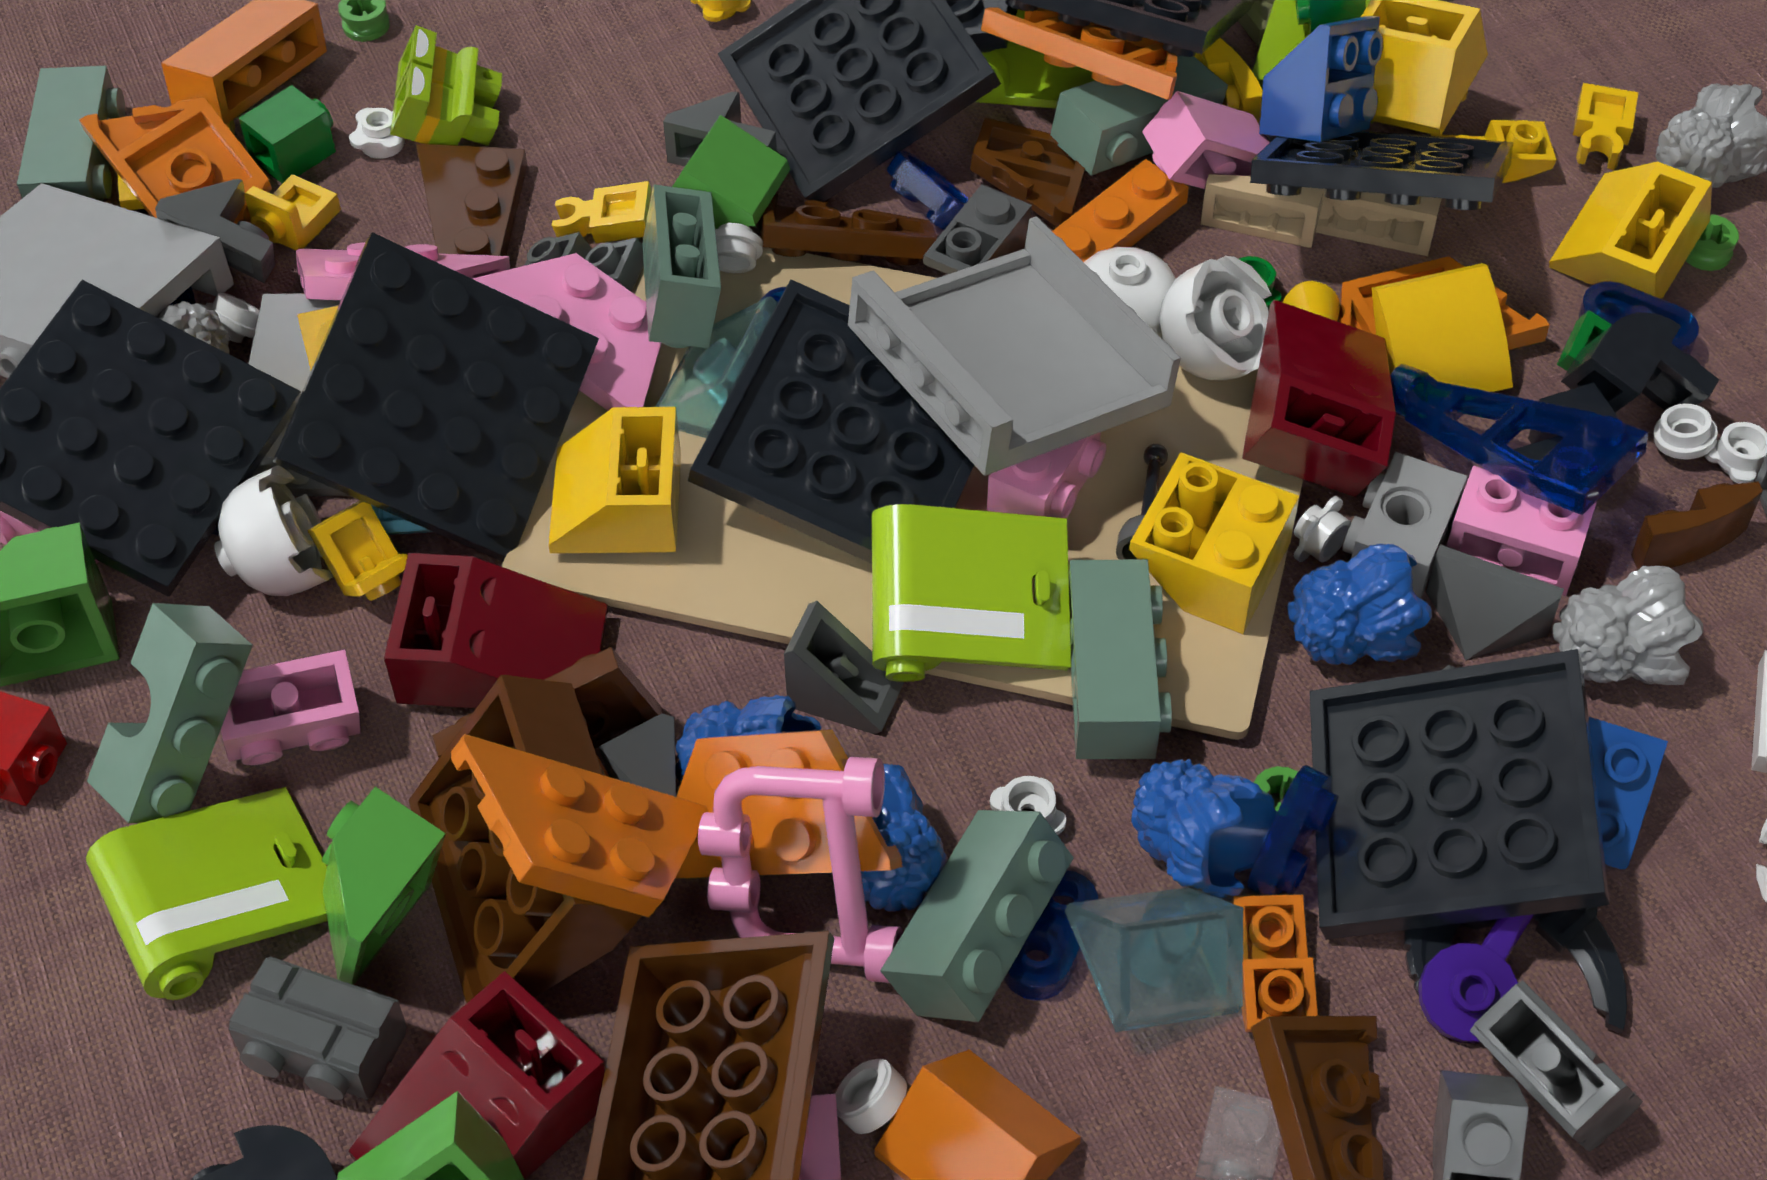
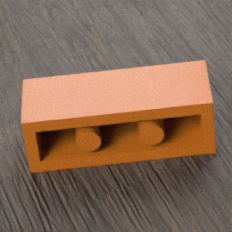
(246, 55)

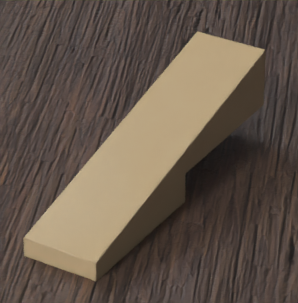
(1248, 209)

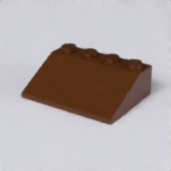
(485, 911)
(712, 1060)

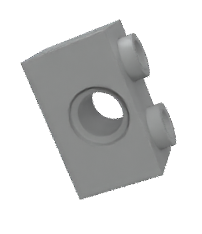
(1409, 509)

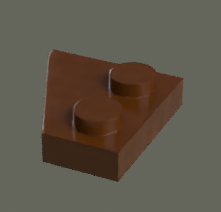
(1029, 168)

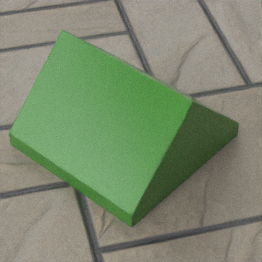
(736, 171)

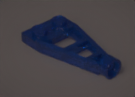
(1571, 475)

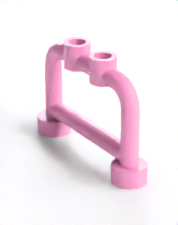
(844, 795)

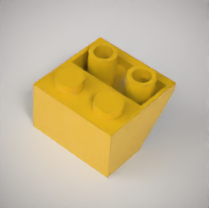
(1425, 61)
(1636, 228)
(618, 484)
(1215, 539)

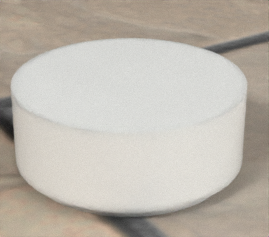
(870, 1096)

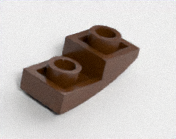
(1713, 521)

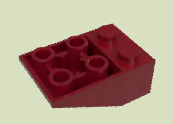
(1321, 401)
(472, 621)
(512, 1067)

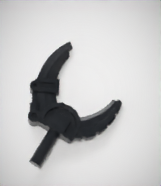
(1570, 929)

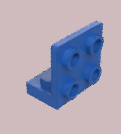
(1625, 777)

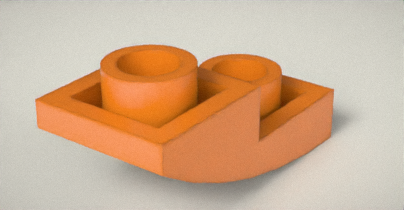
(1275, 959)

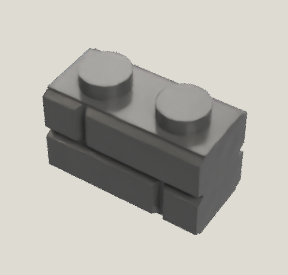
(317, 1030)
(1555, 1066)

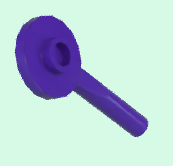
(1469, 980)

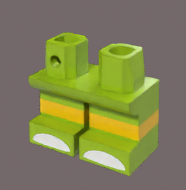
(443, 94)

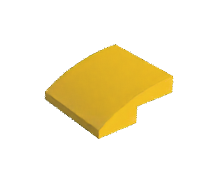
(1446, 327)

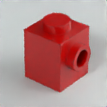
(28, 747)

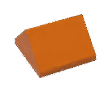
(972, 1126)

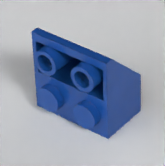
(1324, 83)

